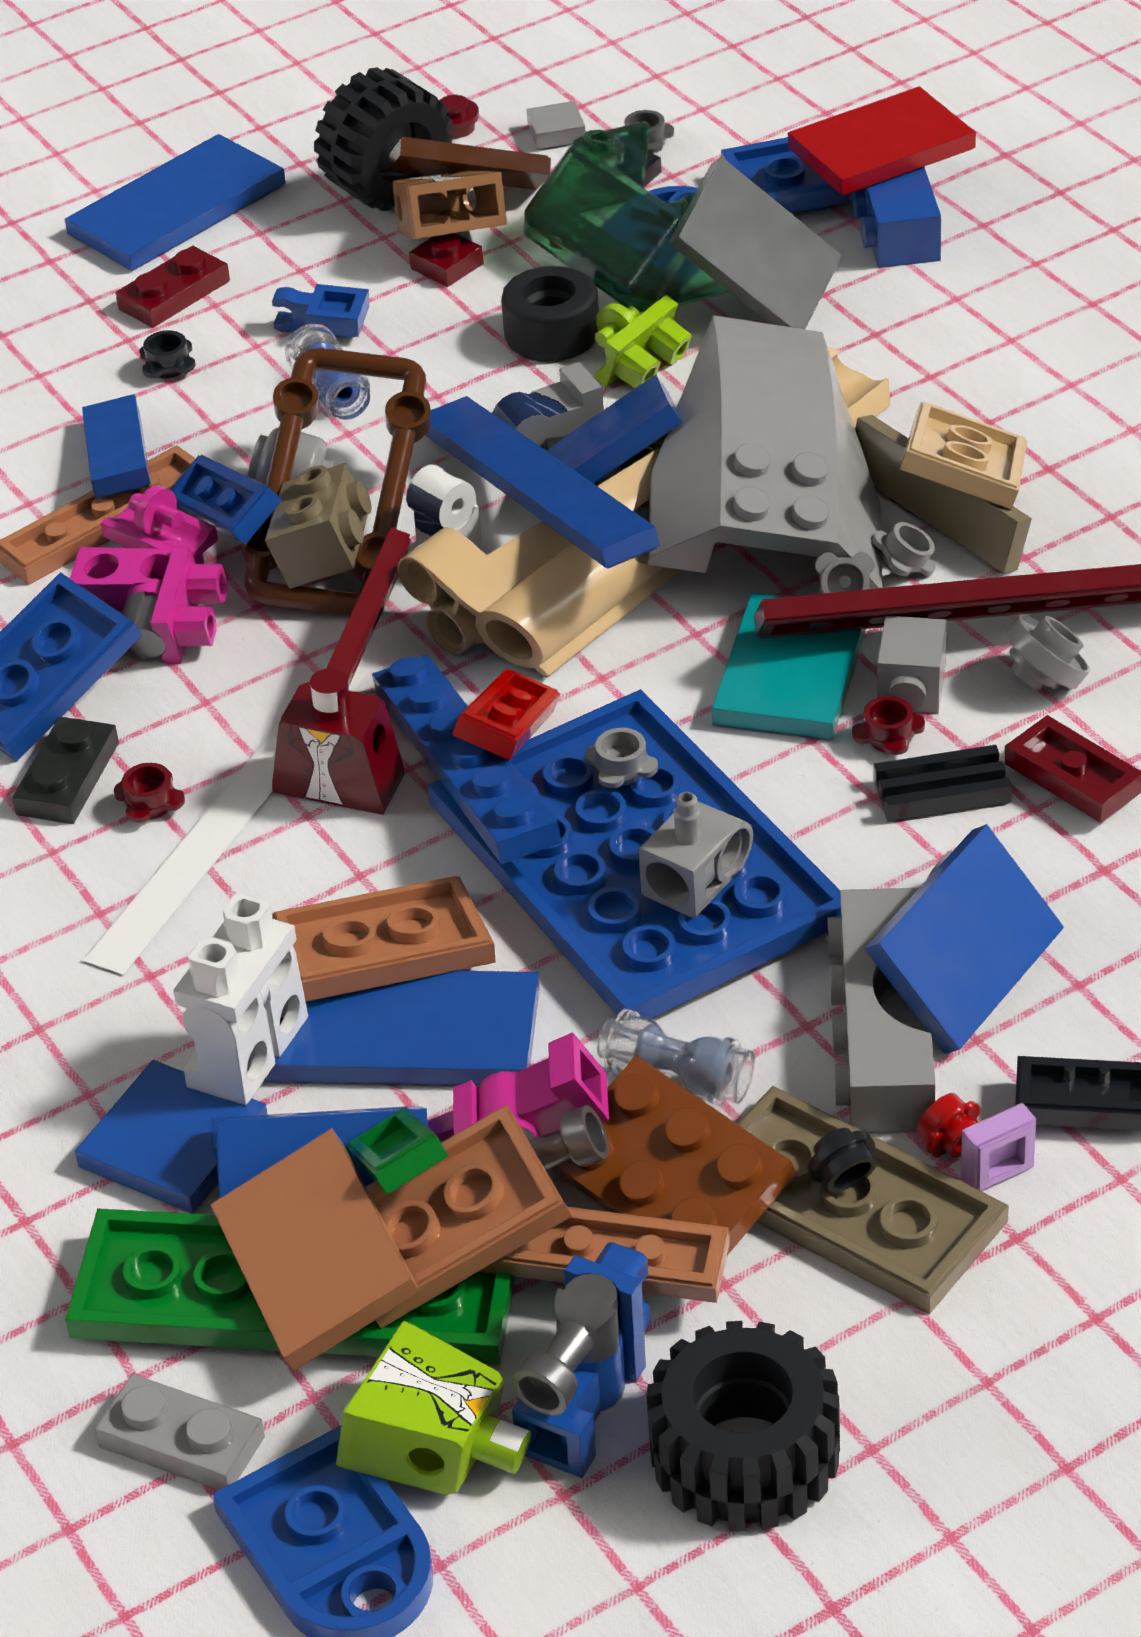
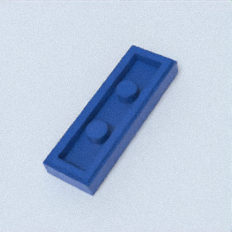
(115, 446)
(224, 498)

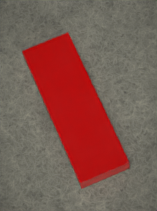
(506, 714)

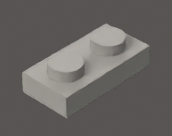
(180, 1432)

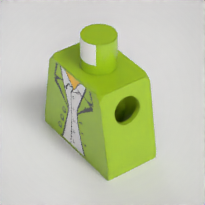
(428, 1416)

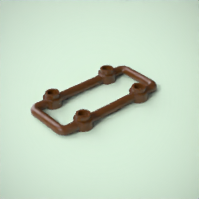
(296, 408)

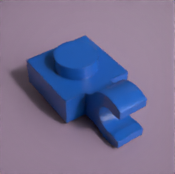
(333, 306)

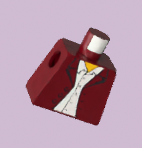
(337, 746)

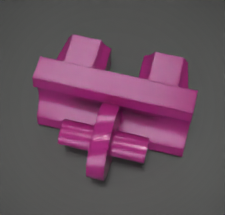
(156, 523)

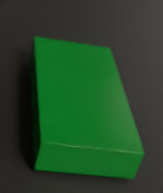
(396, 1150)

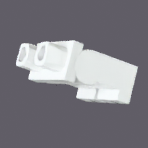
(235, 1000)

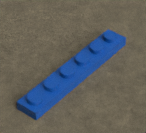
(480, 782)

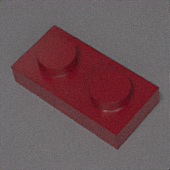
(172, 286)
(1073, 768)

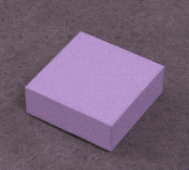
(998, 1147)

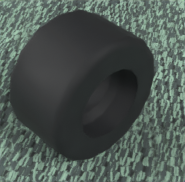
(550, 313)

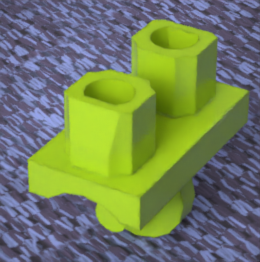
(631, 338)

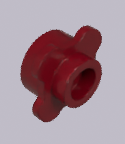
(888, 725)
(148, 792)

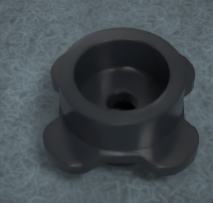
(166, 355)

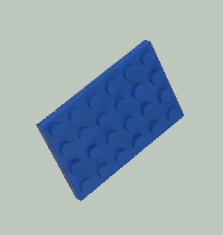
(590, 884)

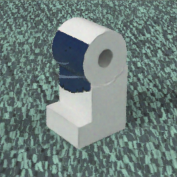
(441, 503)

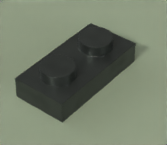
(65, 770)

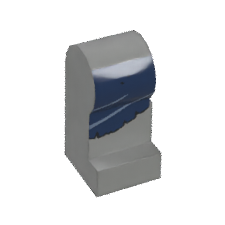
(554, 408)

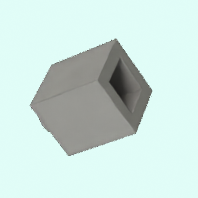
(913, 661)

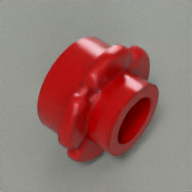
(943, 1124)

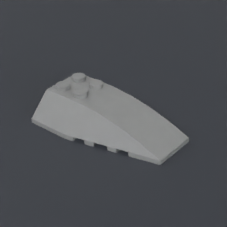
(762, 454)

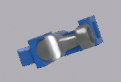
(591, 1355)

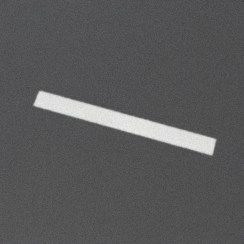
(191, 858)

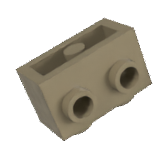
(318, 524)

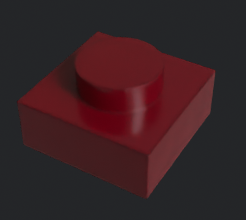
(446, 258)

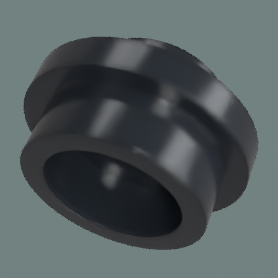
(842, 1159)

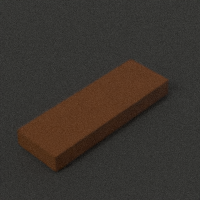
(437, 157)

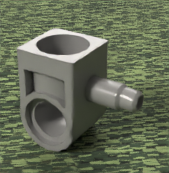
(693, 855)

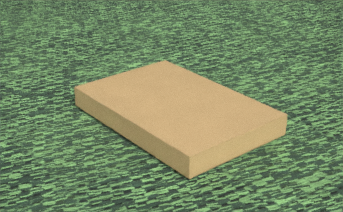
(965, 454)

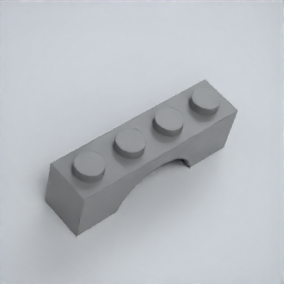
(888, 1063)

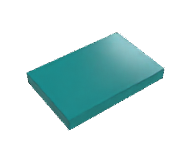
(786, 681)

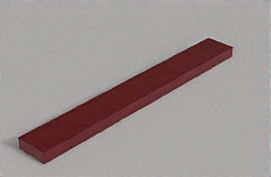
(949, 601)

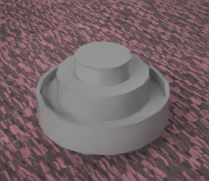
(1046, 653)

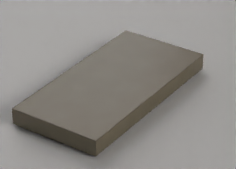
(897, 1228)

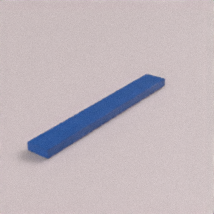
(542, 483)

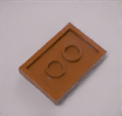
(679, 1158)

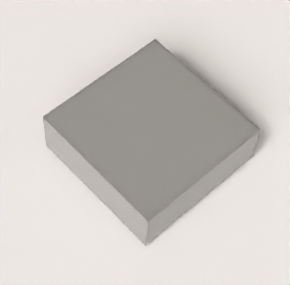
(555, 124)

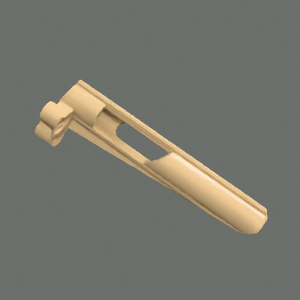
(539, 592)

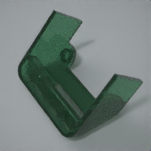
(612, 228)

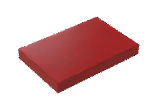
(881, 140)

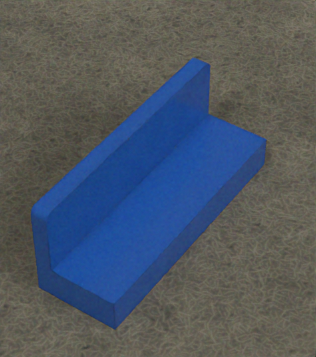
(258, 1141)

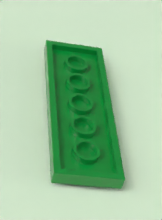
(181, 1285)

